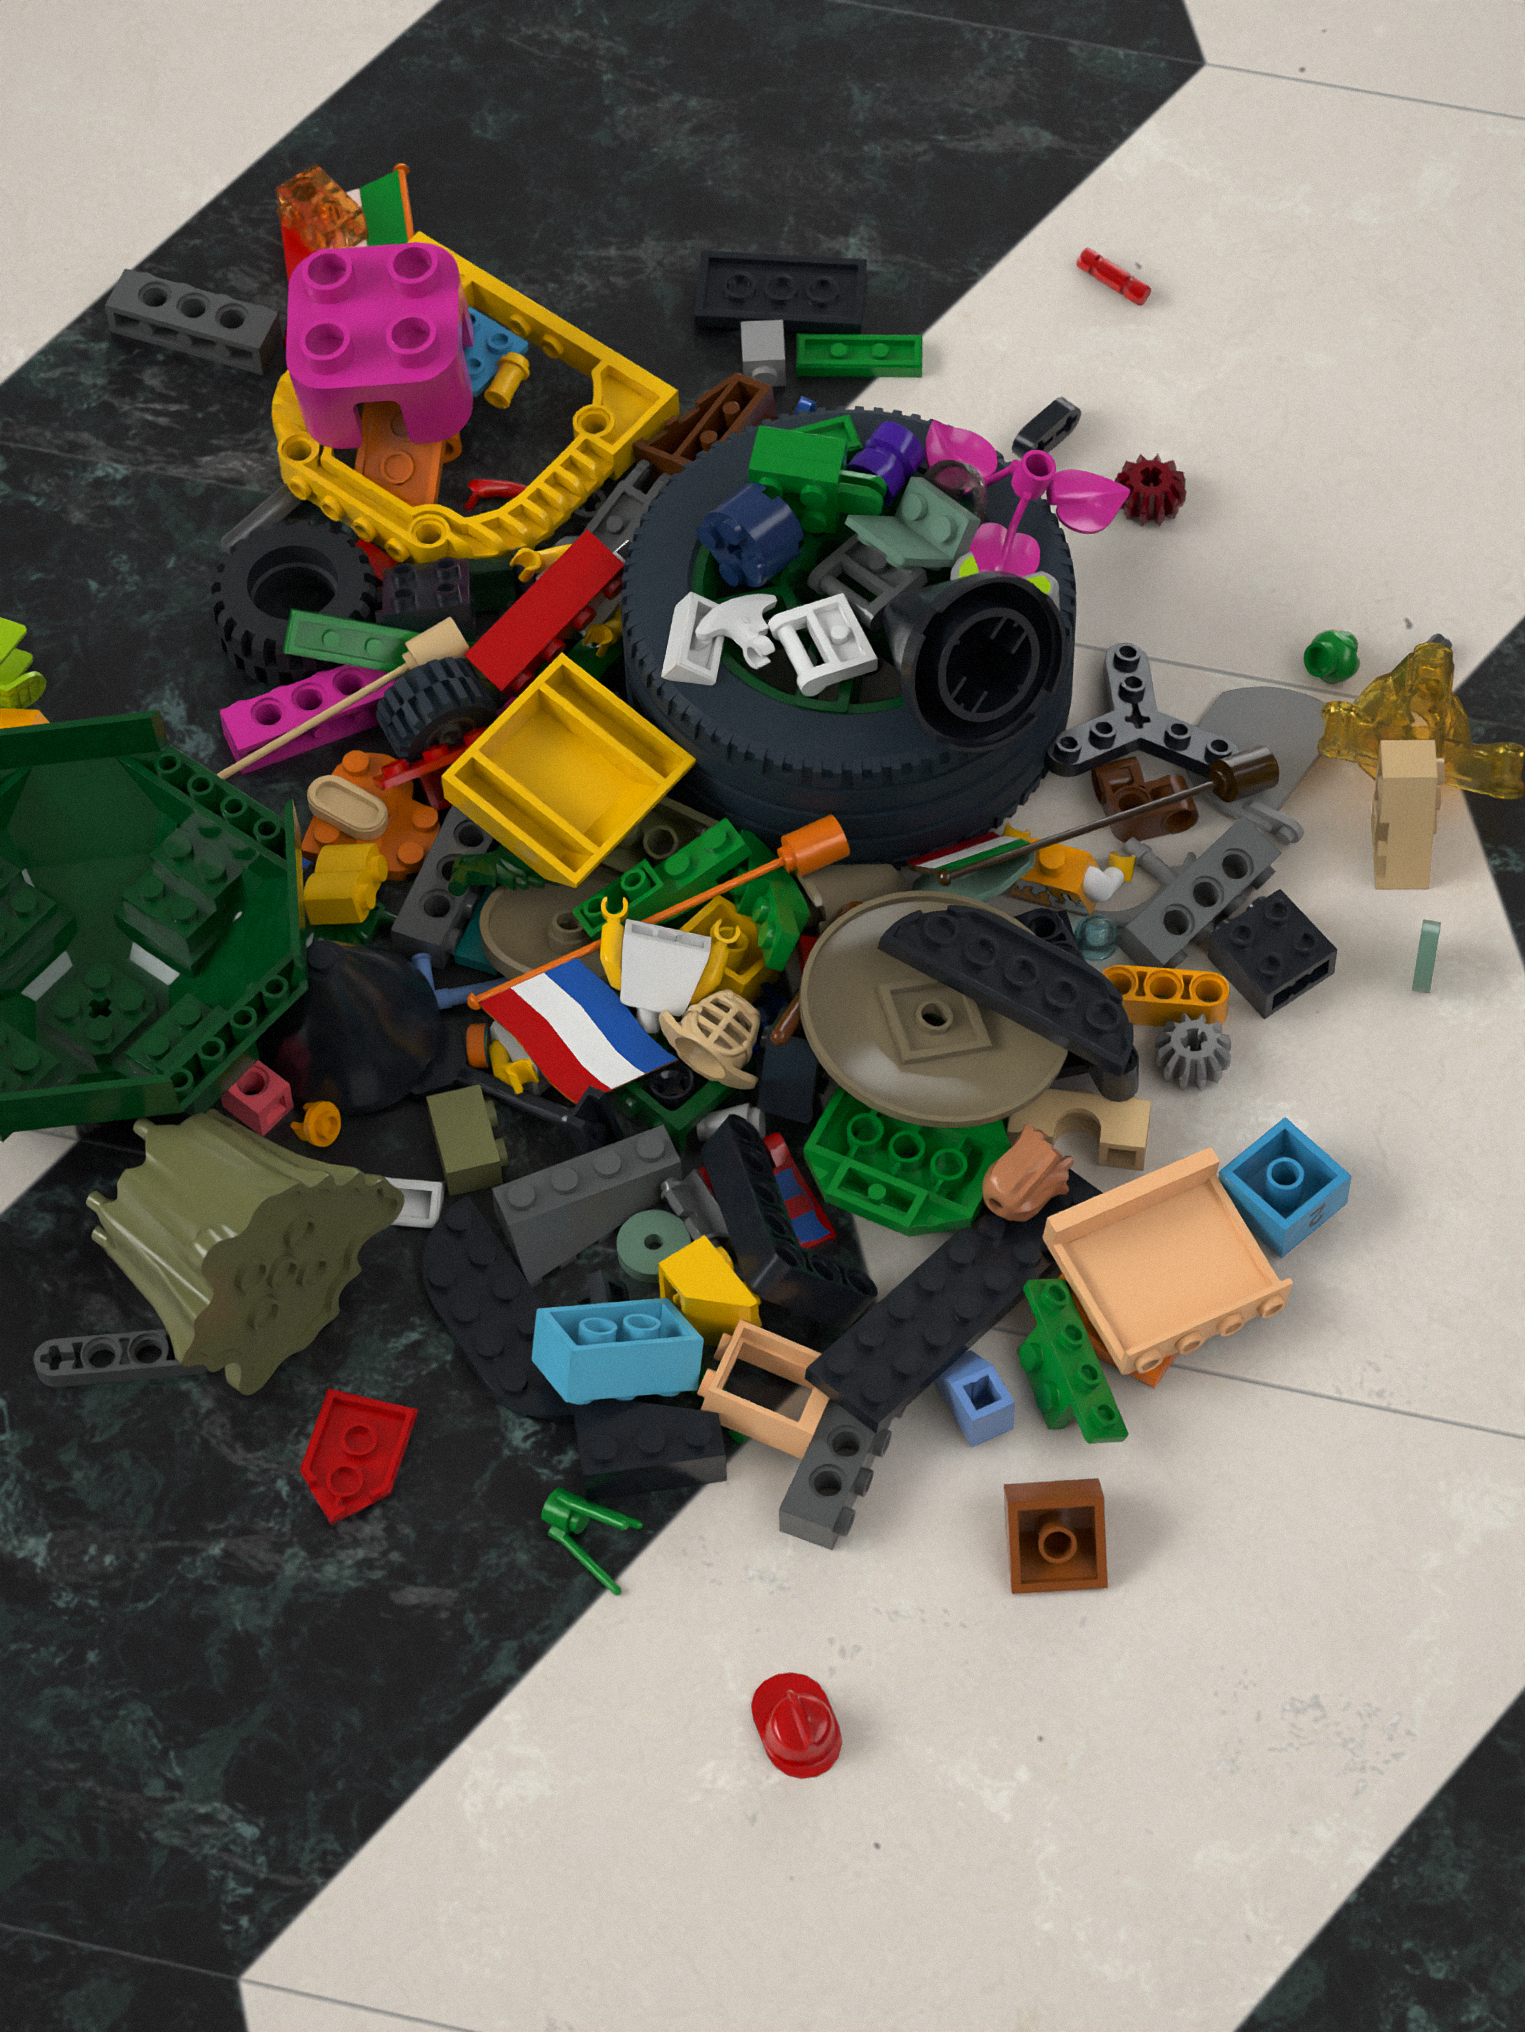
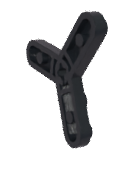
(1113, 736)

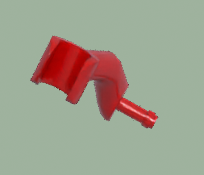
(492, 487)

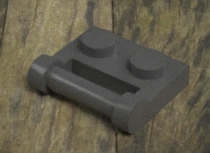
(872, 571)

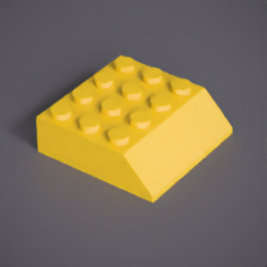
(565, 773)

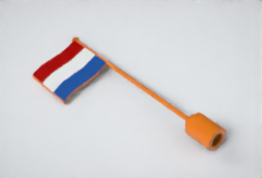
(576, 1022)

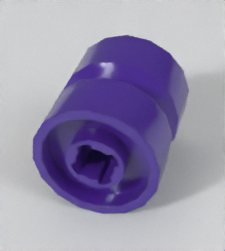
(891, 454)

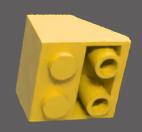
(707, 1290)

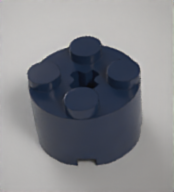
(751, 536)

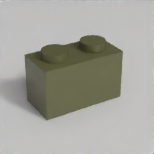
(465, 1139)

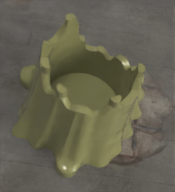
(239, 1241)

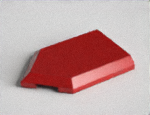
(355, 1452)

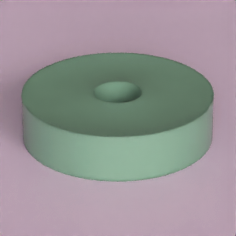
(1426, 956)
(642, 1230)

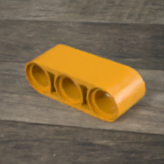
(1182, 987)

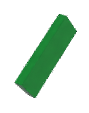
(859, 355)

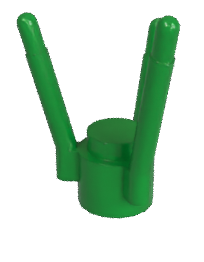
(571, 1514)

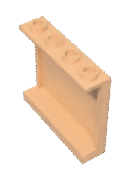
(1164, 1263)

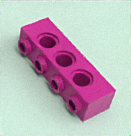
(288, 707)

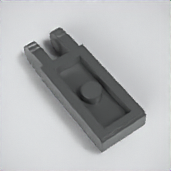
(625, 505)

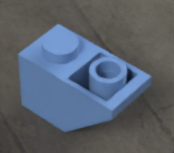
(977, 1398)

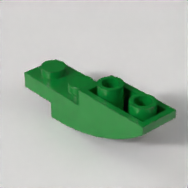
(669, 883)
(772, 903)

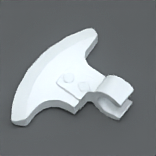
(743, 622)

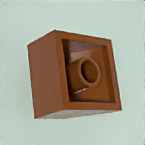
(1055, 1535)

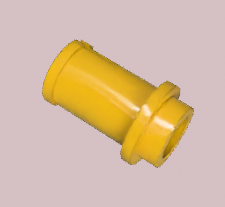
(511, 371)

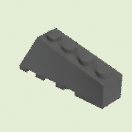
(582, 1200)

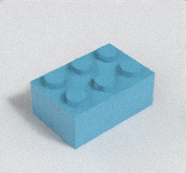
(617, 1350)

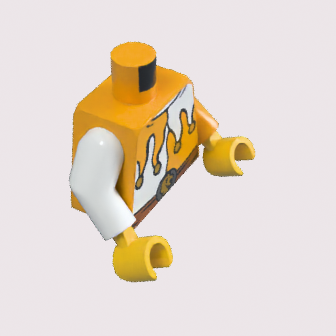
(1069, 877)

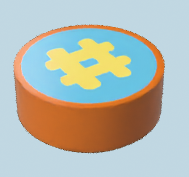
(477, 1044)

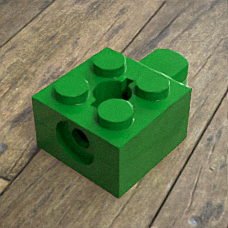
(813, 478)

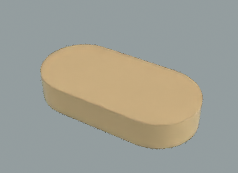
(347, 807)

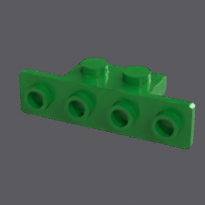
(1065, 1366)

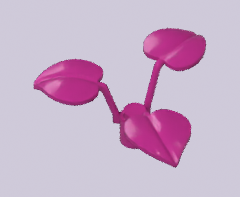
(1082, 498)

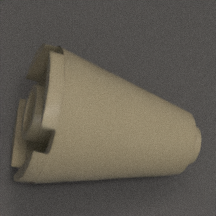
(837, 885)

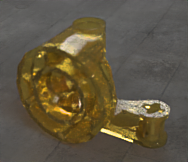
(1423, 686)

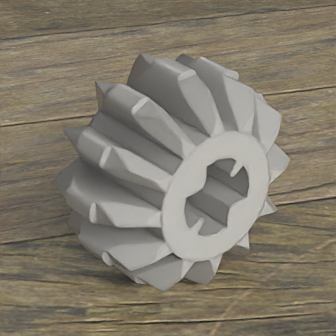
(1192, 1051)

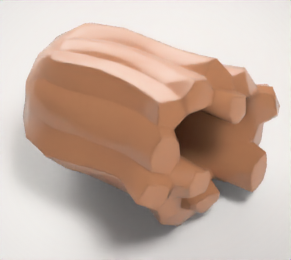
(1026, 1177)

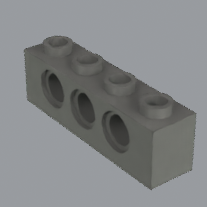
(194, 321)
(1239, 848)
(414, 927)
(821, 1517)

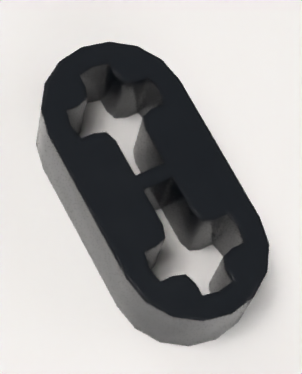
(1047, 428)

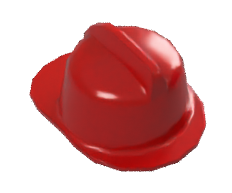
(796, 1725)

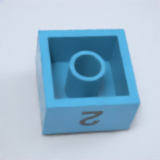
(1285, 1186)

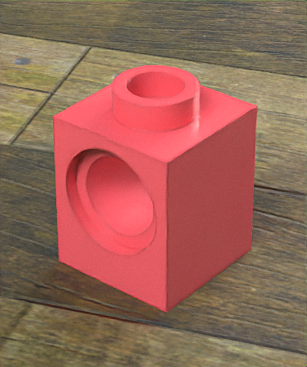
(263, 1109)

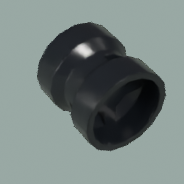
(672, 1085)

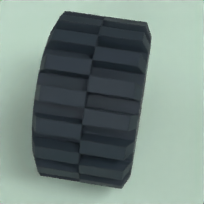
(434, 707)

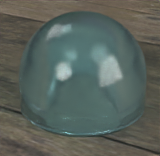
(1096, 937)

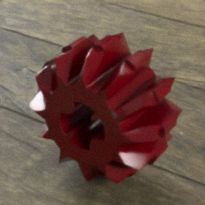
(1154, 489)

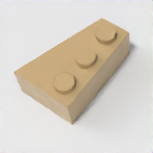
(1405, 813)

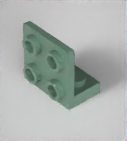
(925, 532)

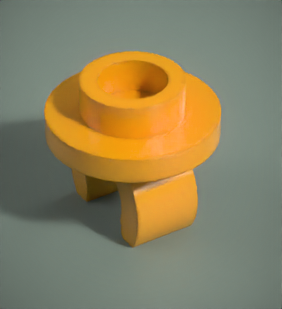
(320, 1124)

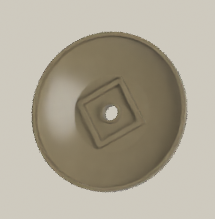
(871, 1037)

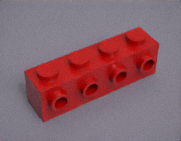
(548, 615)

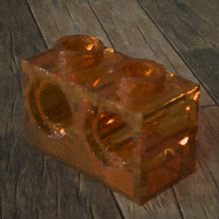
(321, 211)

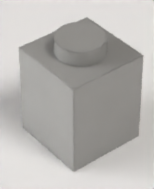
(764, 351)

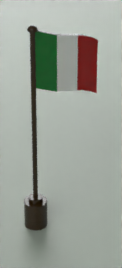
(1229, 779)

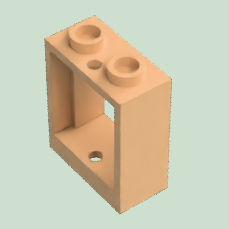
(776, 1356)

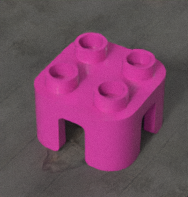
(375, 331)

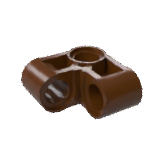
(1122, 787)

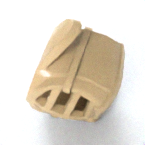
(716, 1037)

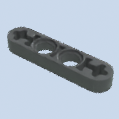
(123, 1368)

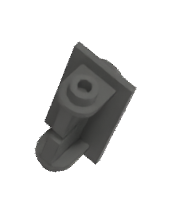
(697, 1208)

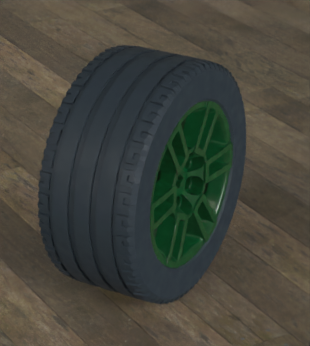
(790, 758)

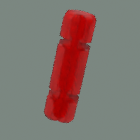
(1113, 276)

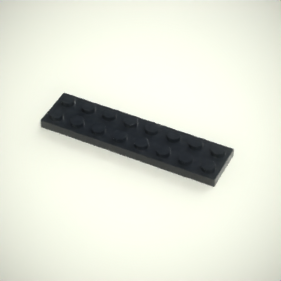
(938, 1312)

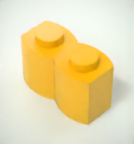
(344, 883)

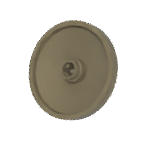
(538, 925)

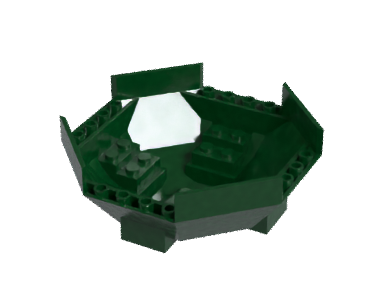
(137, 924)

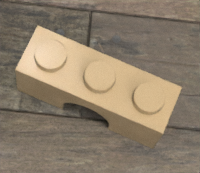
(1116, 1126)

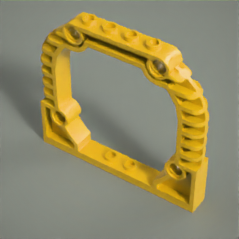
(624, 409)

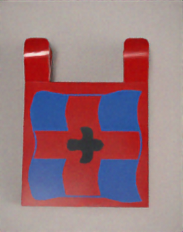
(803, 1209)

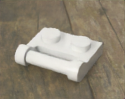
(836, 638)

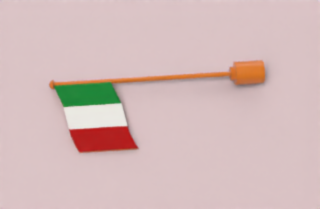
(388, 223)

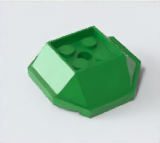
(860, 1168)

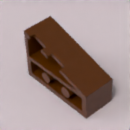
(719, 412)

